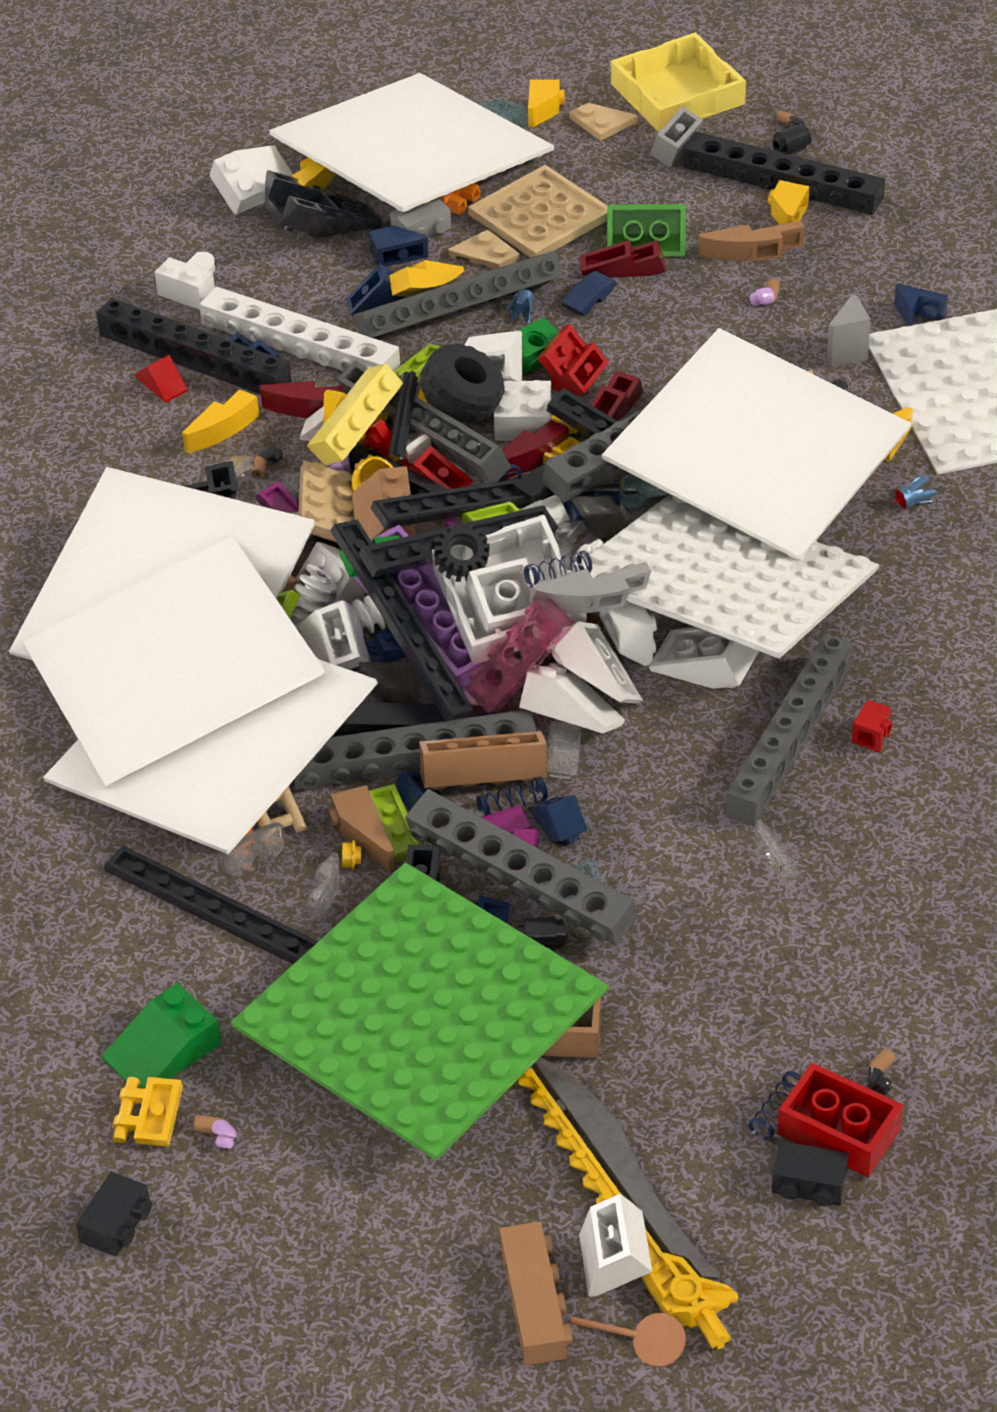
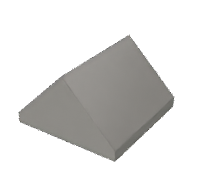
(848, 334)

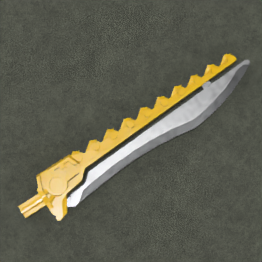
(680, 1277)

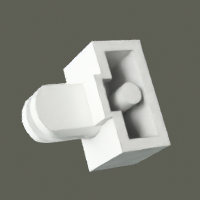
(186, 282)

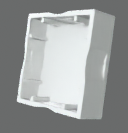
(521, 540)

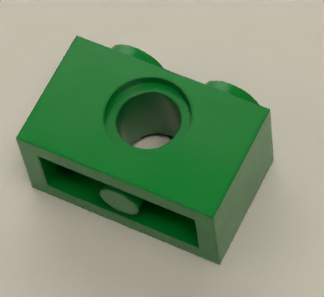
(534, 341)

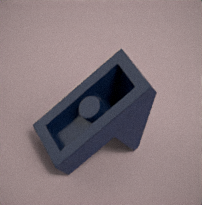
(915, 301)

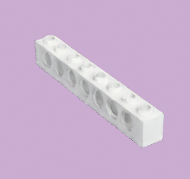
(294, 332)

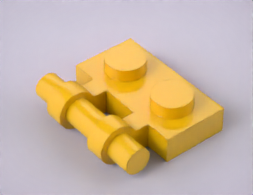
(157, 1112)

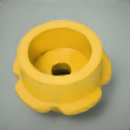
(351, 855)

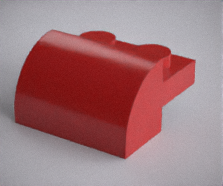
(572, 362)

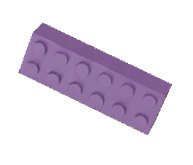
(429, 604)

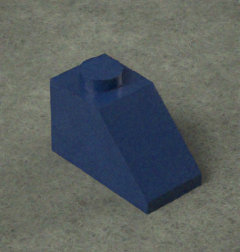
(397, 245)
(372, 291)
(560, 818)

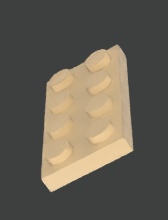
(325, 497)

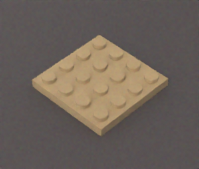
(539, 212)

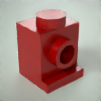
(872, 725)

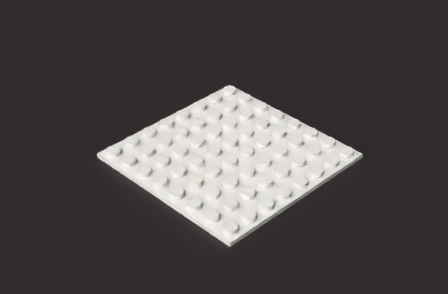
(411, 141)
(950, 382)
(757, 443)
(147, 525)
(730, 579)
(171, 659)
(231, 775)

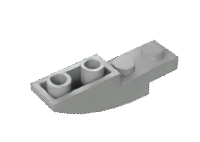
(583, 594)

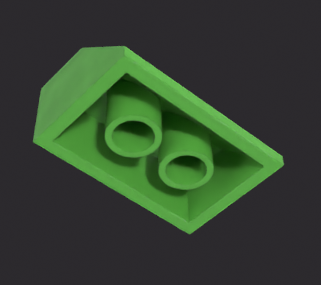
(647, 224)

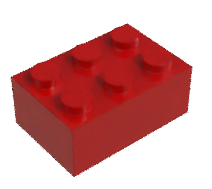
(840, 1117)

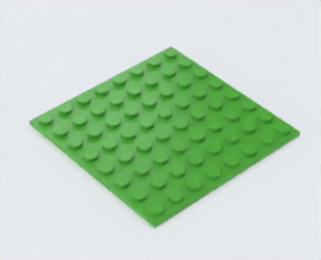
(420, 1009)

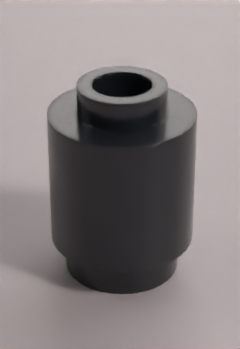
(791, 139)
(544, 930)

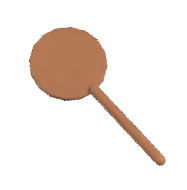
(656, 1340)

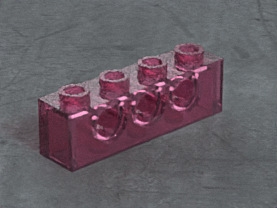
(553, 627)

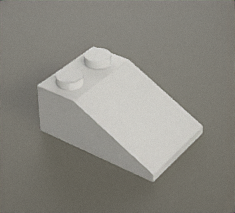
(242, 175)
(591, 657)
(703, 658)
(567, 698)

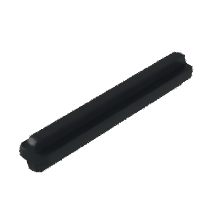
(403, 417)

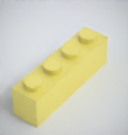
(355, 414)

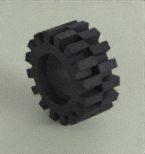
(464, 537)

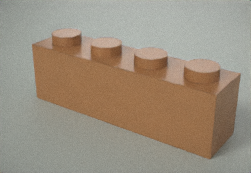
(483, 760)
(534, 1294)

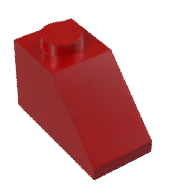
(440, 470)

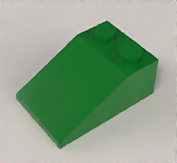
(164, 1038)

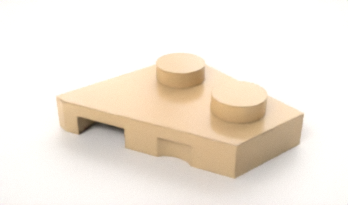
(601, 120)
(485, 250)

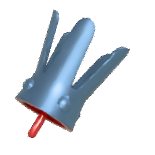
(523, 302)
(907, 496)

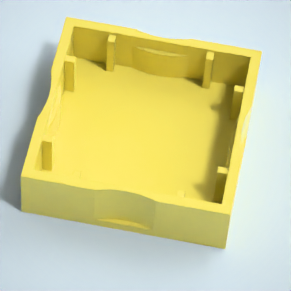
(676, 76)

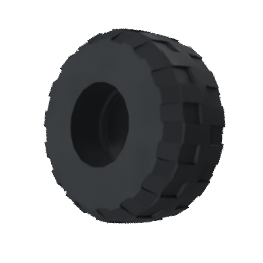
(462, 383)

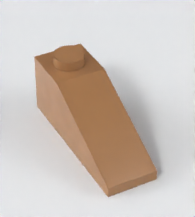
(359, 821)

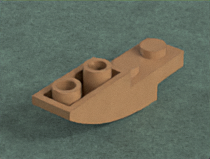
(751, 245)

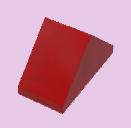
(163, 379)

